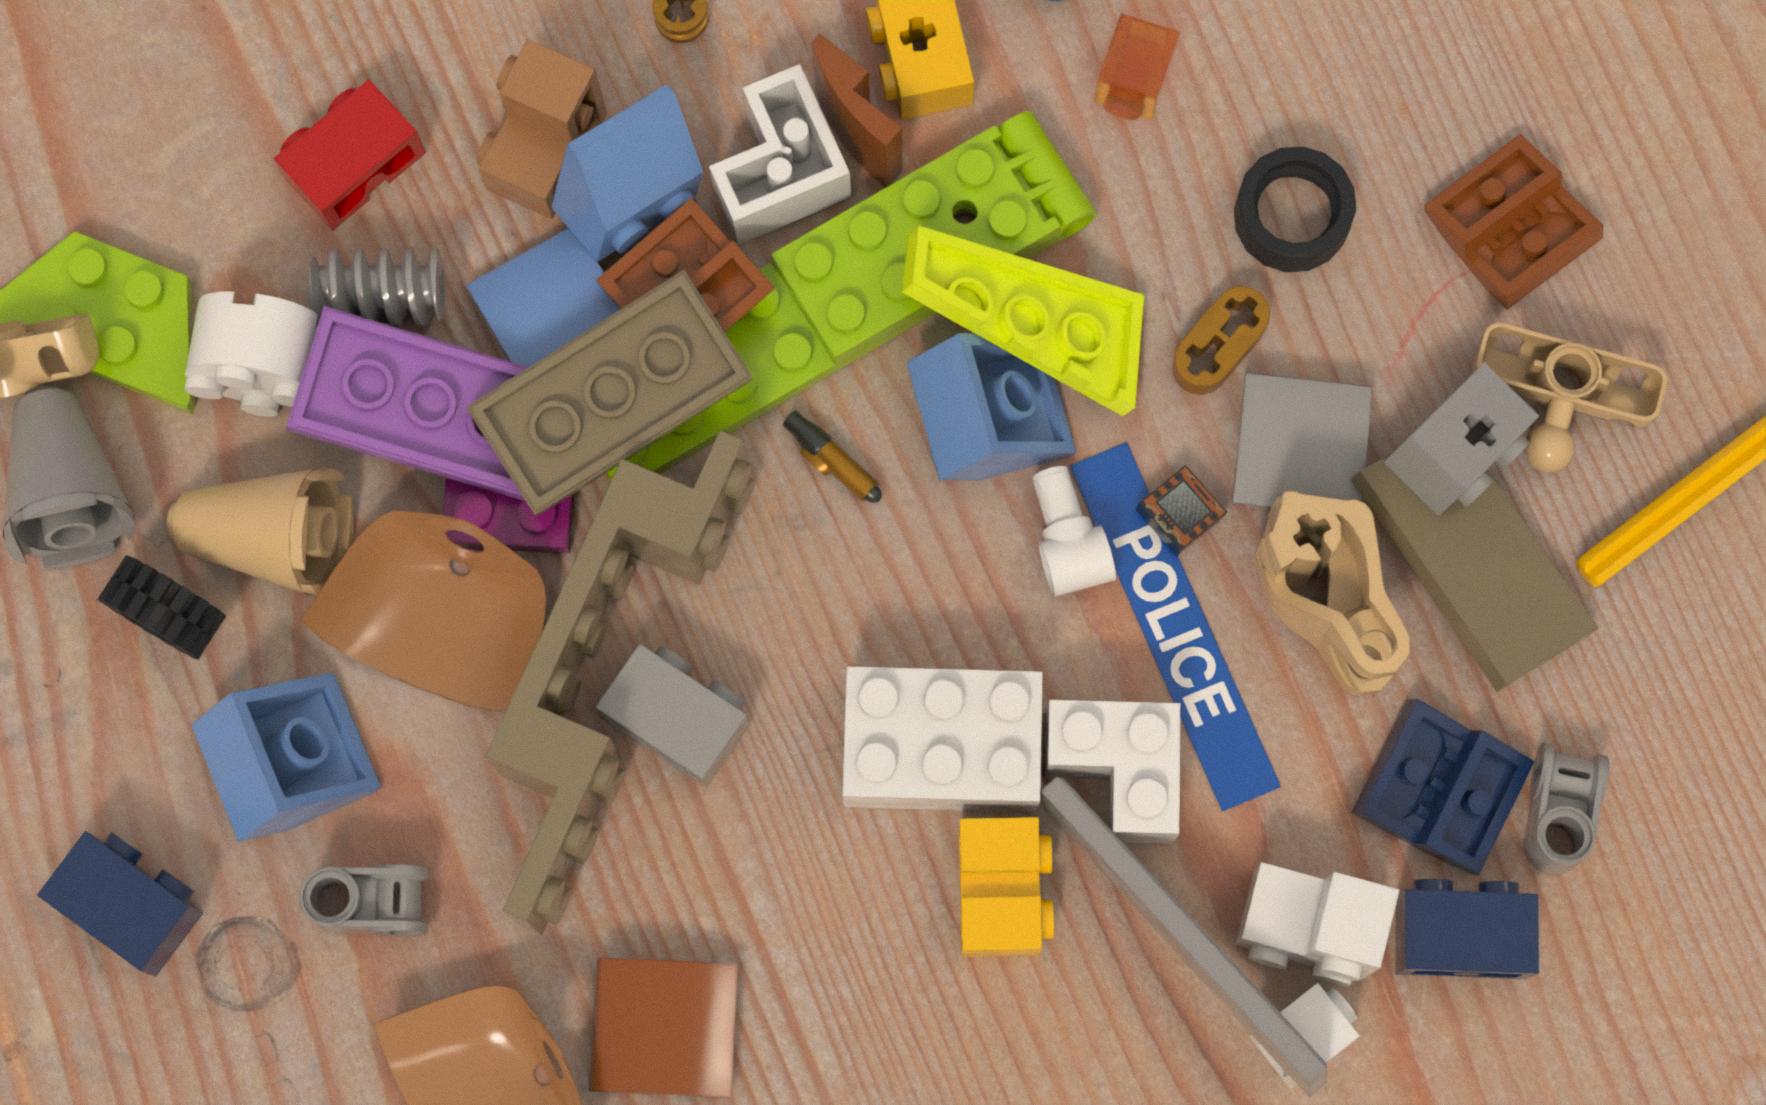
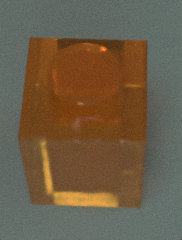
(1136, 68)

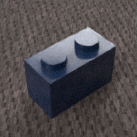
(121, 902)
(1467, 931)

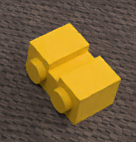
(1002, 887)

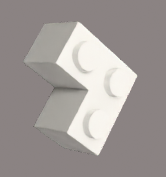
(793, 167)
(1133, 748)
(1323, 923)

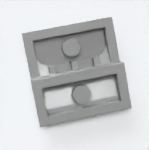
(1300, 438)

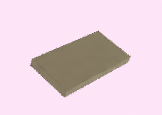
(609, 393)
(1482, 574)

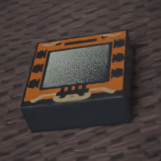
(1181, 510)

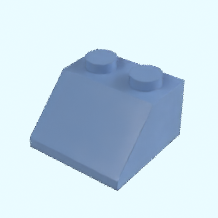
(627, 175)
(987, 410)
(284, 755)

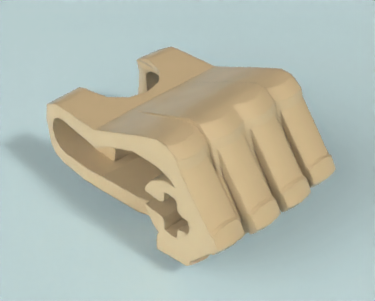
(1338, 534)

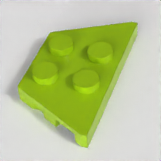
(134, 308)

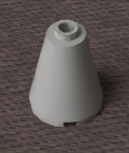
(60, 485)

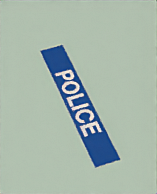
(1176, 631)

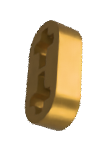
(1210, 331)

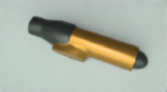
(830, 458)

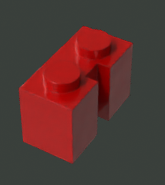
(349, 153)

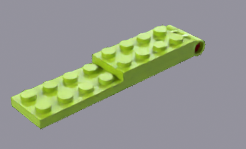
(845, 279)

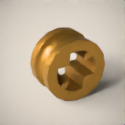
(678, 31)

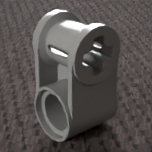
(1568, 795)
(372, 899)

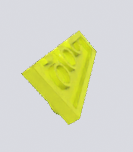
(1041, 314)

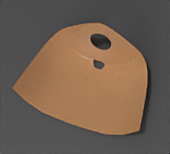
(421, 623)
(474, 1052)

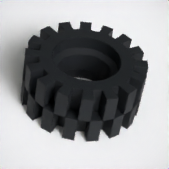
(162, 607)

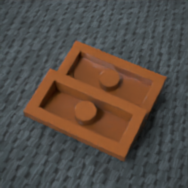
(860, 126)
(1513, 221)
(695, 244)
(663, 1027)

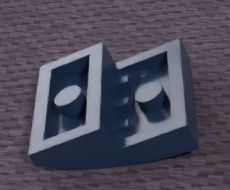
(1443, 787)

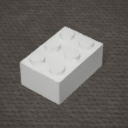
(942, 739)

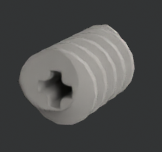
(380, 287)

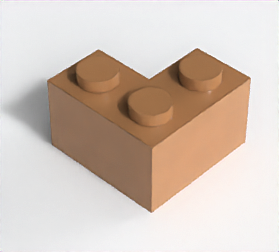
(546, 107)

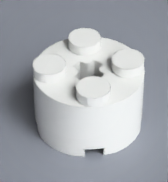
(249, 351)

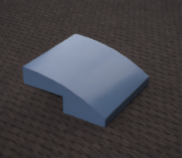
(542, 298)

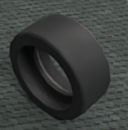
(1310, 166)

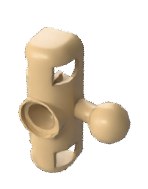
(45, 352)
(1599, 394)

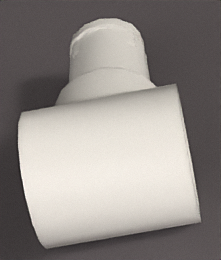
(1072, 549)

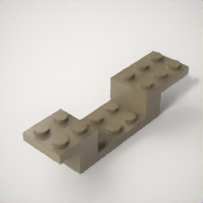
(574, 765)

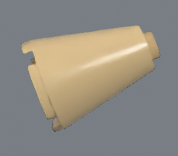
(269, 527)

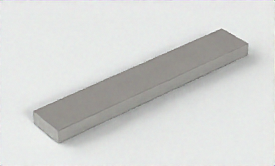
(1186, 937)

